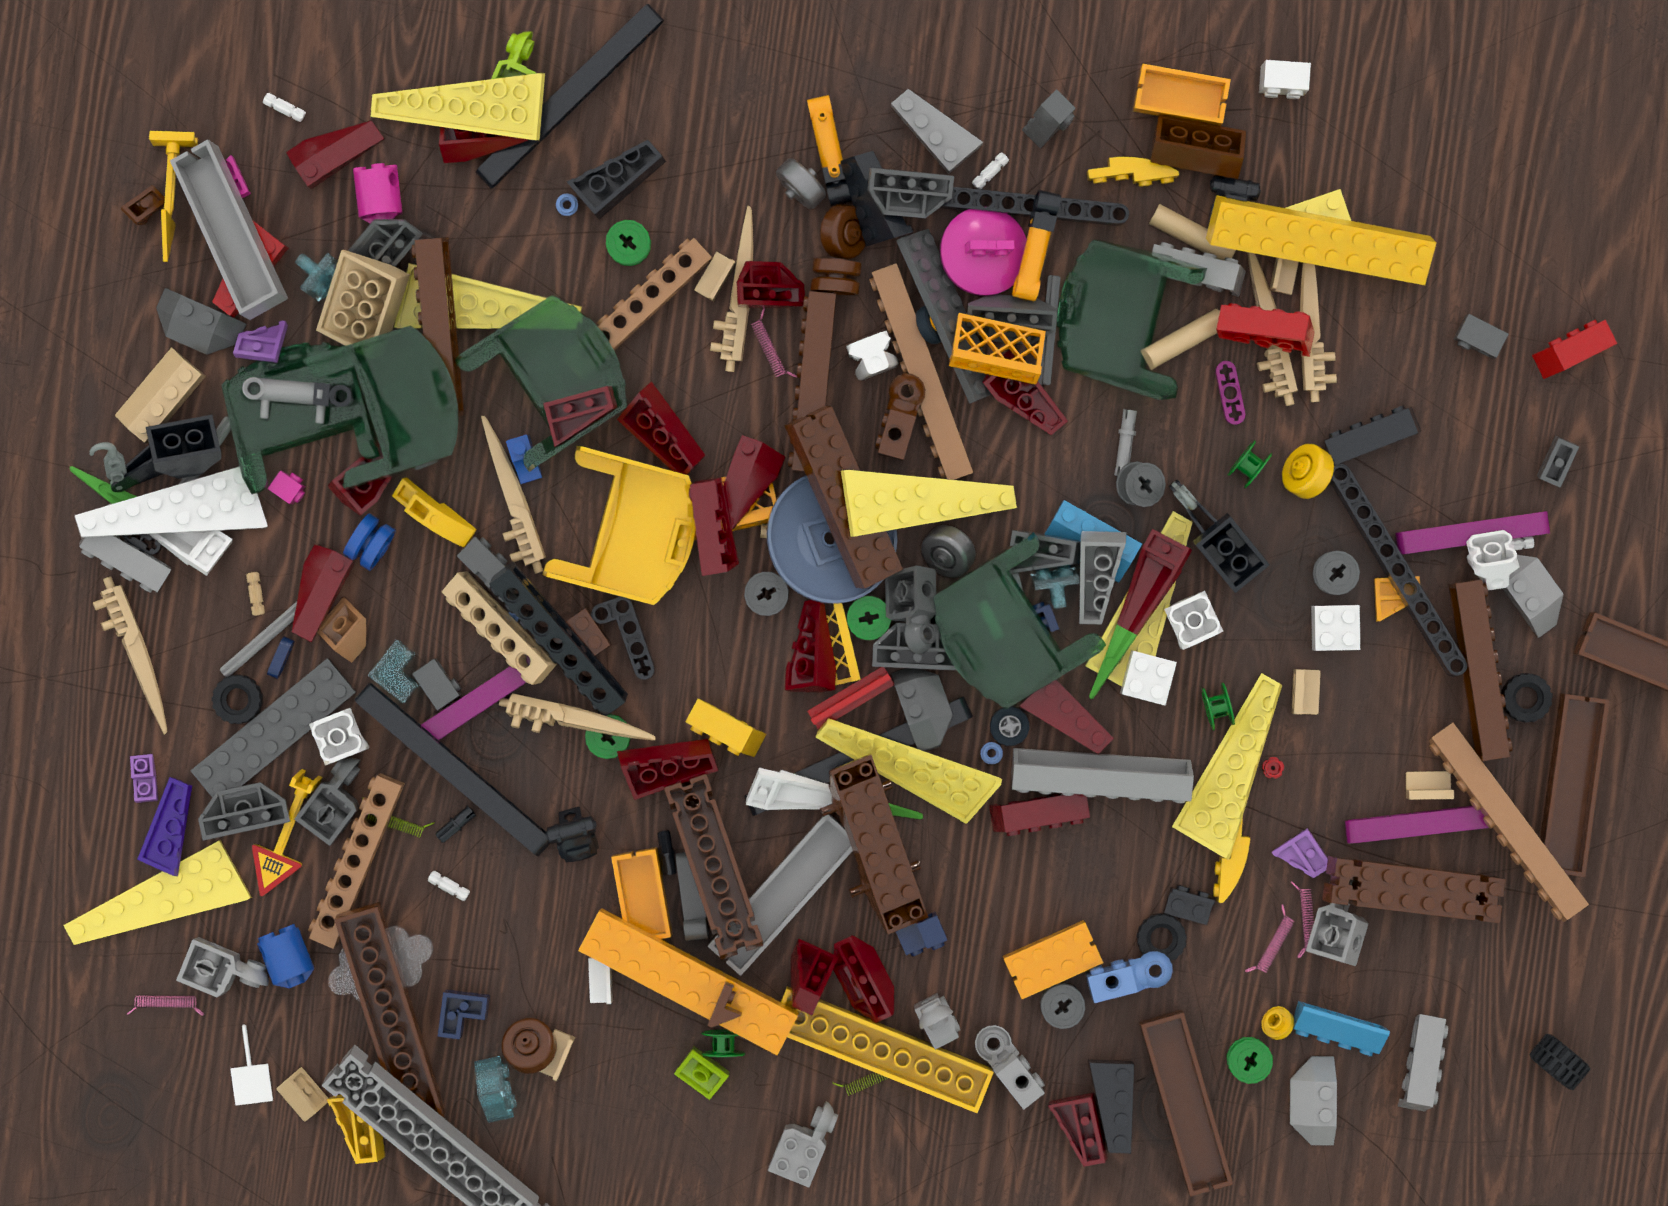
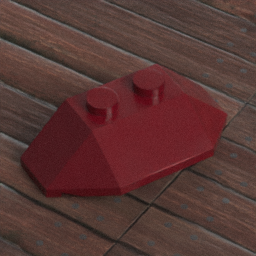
(768, 286)
(864, 978)

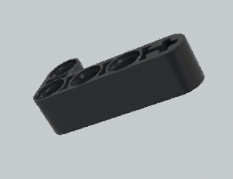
(629, 639)

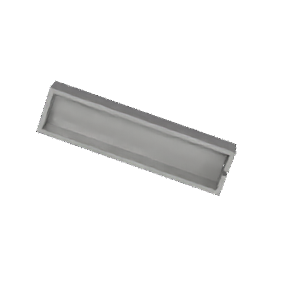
(229, 230)
(1102, 775)
(792, 885)

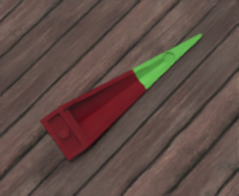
(1154, 575)

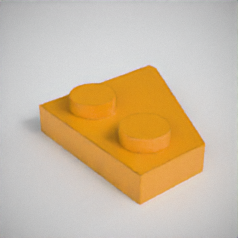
(1386, 598)

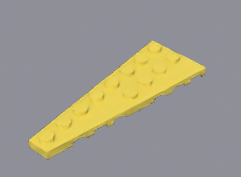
(486, 106)
(476, 303)
(900, 501)
(1147, 640)
(935, 779)
(1225, 785)
(202, 884)

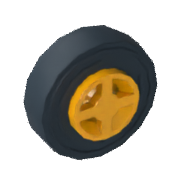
(926, 326)

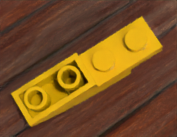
(1141, 169)
(433, 515)
(1231, 870)

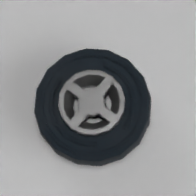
(1015, 729)

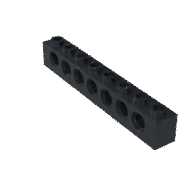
(571, 644)

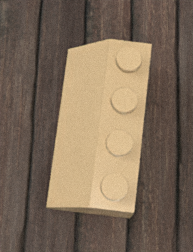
(160, 394)

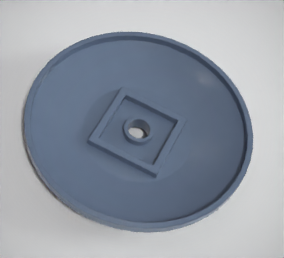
(802, 555)

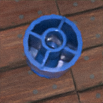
(286, 957)

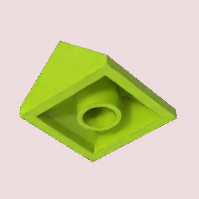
(702, 1073)

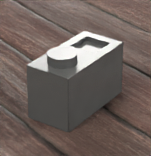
(1480, 336)
(1557, 461)
(437, 684)

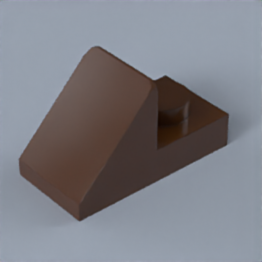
(144, 205)
(722, 1012)

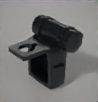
(1234, 189)
(574, 838)

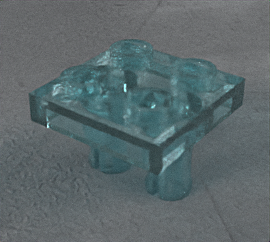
(320, 275)
(1055, 582)

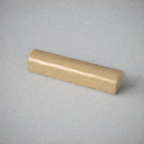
(1187, 232)
(1181, 339)

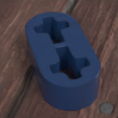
(280, 657)

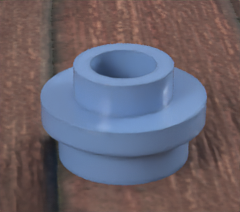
(563, 198)
(991, 760)

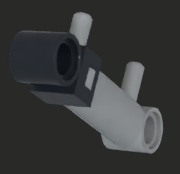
(297, 392)

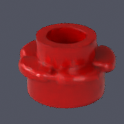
(1277, 772)

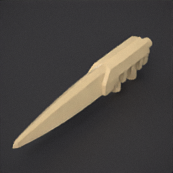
(736, 320)
(1277, 360)
(1313, 366)
(522, 523)
(125, 625)
(547, 712)

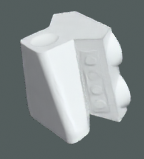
(872, 355)
(1492, 558)
(1193, 620)
(338, 736)

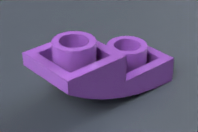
(144, 778)

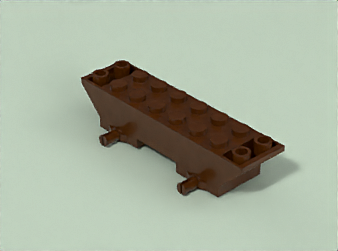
(876, 843)

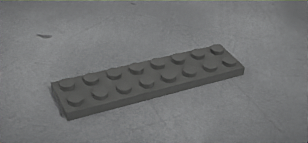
(941, 302)
(274, 729)

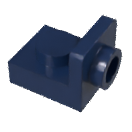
(1048, 617)

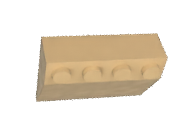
(361, 299)

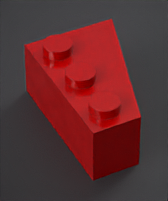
(1575, 348)

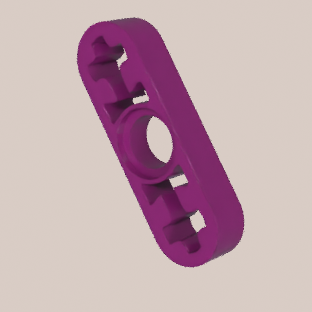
(1232, 375)

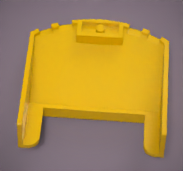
(641, 534)

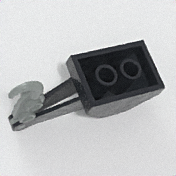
(174, 449)
(1223, 544)

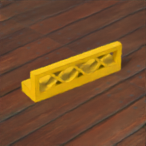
(846, 643)

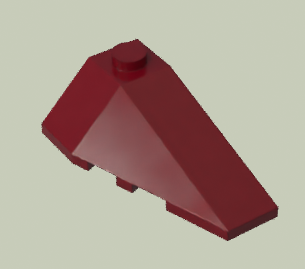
(466, 145)
(320, 584)
(813, 658)

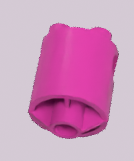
(377, 192)

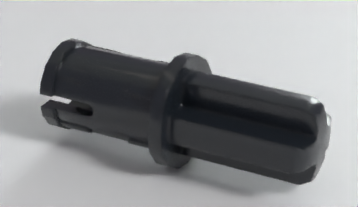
(455, 824)
(666, 853)

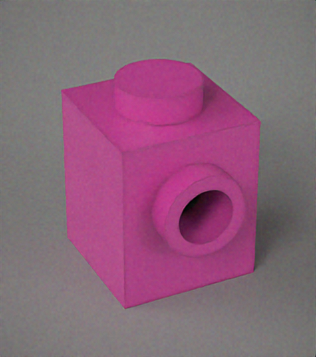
(288, 487)

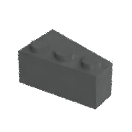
(1049, 118)
(1051, 553)
(483, 561)

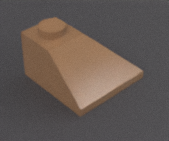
(345, 630)

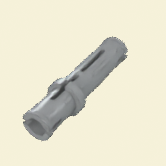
(1126, 439)

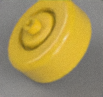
(1307, 471)

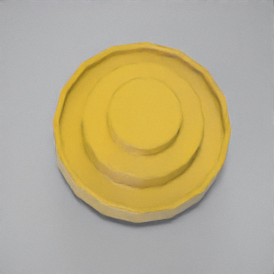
(1277, 1023)

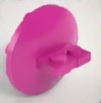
(982, 251)

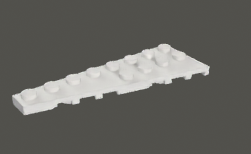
(194, 506)

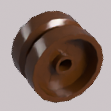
(836, 272)

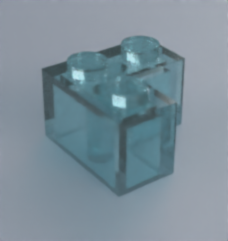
(389, 672)
(494, 1089)

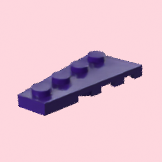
(166, 834)

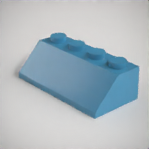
(1071, 521)
(1340, 1028)

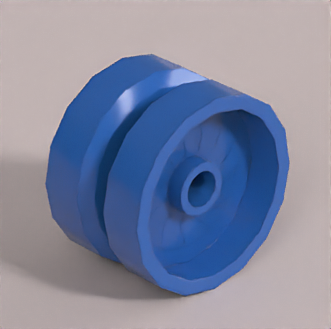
(368, 540)

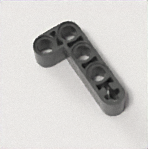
(695, 919)

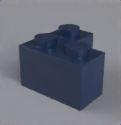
(922, 934)
(457, 1007)

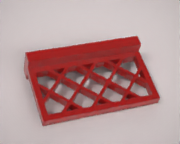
(851, 697)

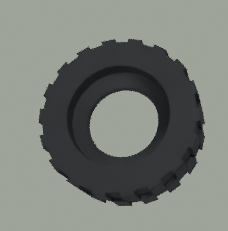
(1543, 693)
(220, 699)
(1165, 921)

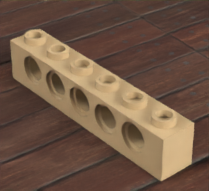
(510, 630)

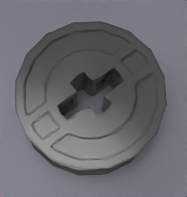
(1151, 482)
(1333, 560)
(764, 606)
(1075, 1007)

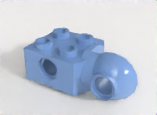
(1130, 976)

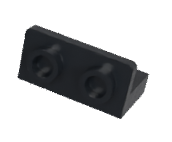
(1189, 905)

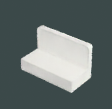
(600, 982)

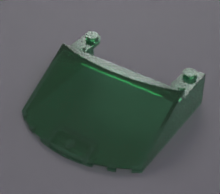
(1112, 314)
(552, 356)
(406, 397)
(291, 423)
(998, 635)

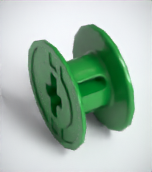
(615, 245)
(1249, 464)
(862, 629)
(1218, 706)
(603, 748)
(722, 1044)
(1254, 1072)

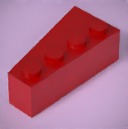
(275, 251)
(1266, 327)

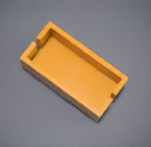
(1181, 94)
(642, 891)
(1052, 959)

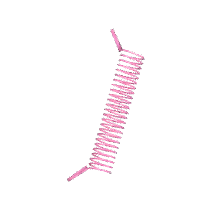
(789, 373)
(1302, 904)
(1247, 970)
(168, 1004)

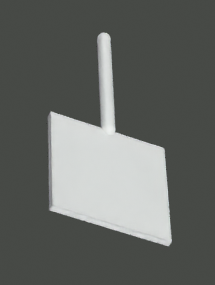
(251, 1082)

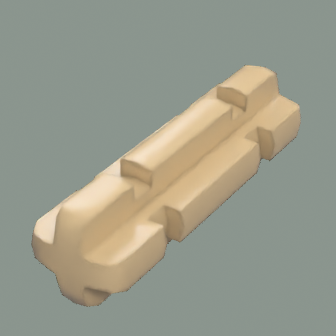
(255, 593)

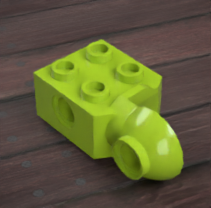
(520, 49)

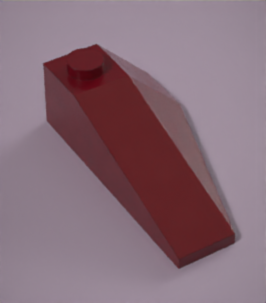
(328, 153)
(1026, 400)
(749, 475)
(361, 497)

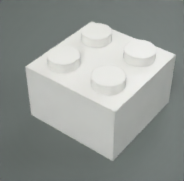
(1284, 79)
(1335, 627)
(1148, 677)

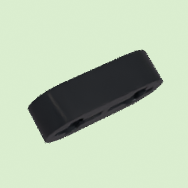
(142, 545)

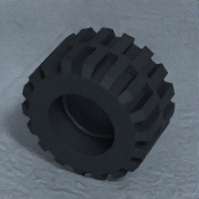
(1559, 1061)

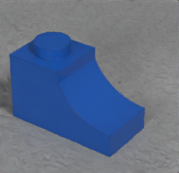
(517, 449)

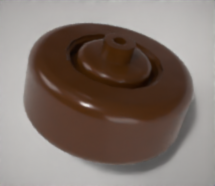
(841, 232)
(529, 1045)

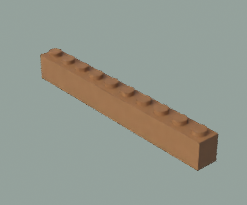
(917, 361)
(1508, 823)

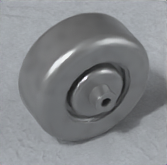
(800, 183)
(948, 551)

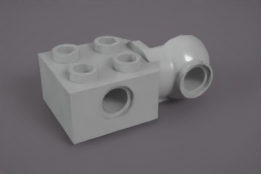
(1337, 933)
(215, 968)
(937, 1020)
(1009, 1065)
(802, 1148)

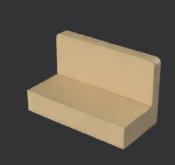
(715, 276)
(1283, 276)
(1305, 691)
(1428, 785)
(564, 1044)
(302, 1094)

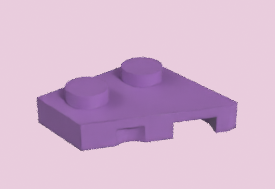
(262, 343)
(1303, 853)

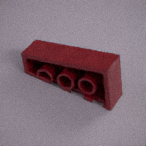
(661, 430)
(713, 527)
(1067, 715)
(661, 766)
(1038, 813)

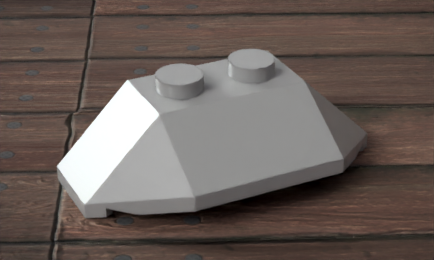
(1535, 594)
(1315, 1100)

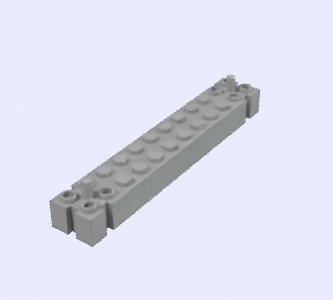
(424, 1134)

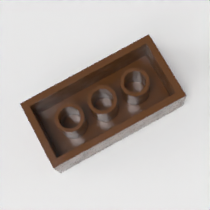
(1198, 146)

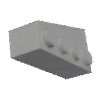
(938, 133)
(1219, 273)
(127, 559)
(1098, 568)
(1424, 1063)

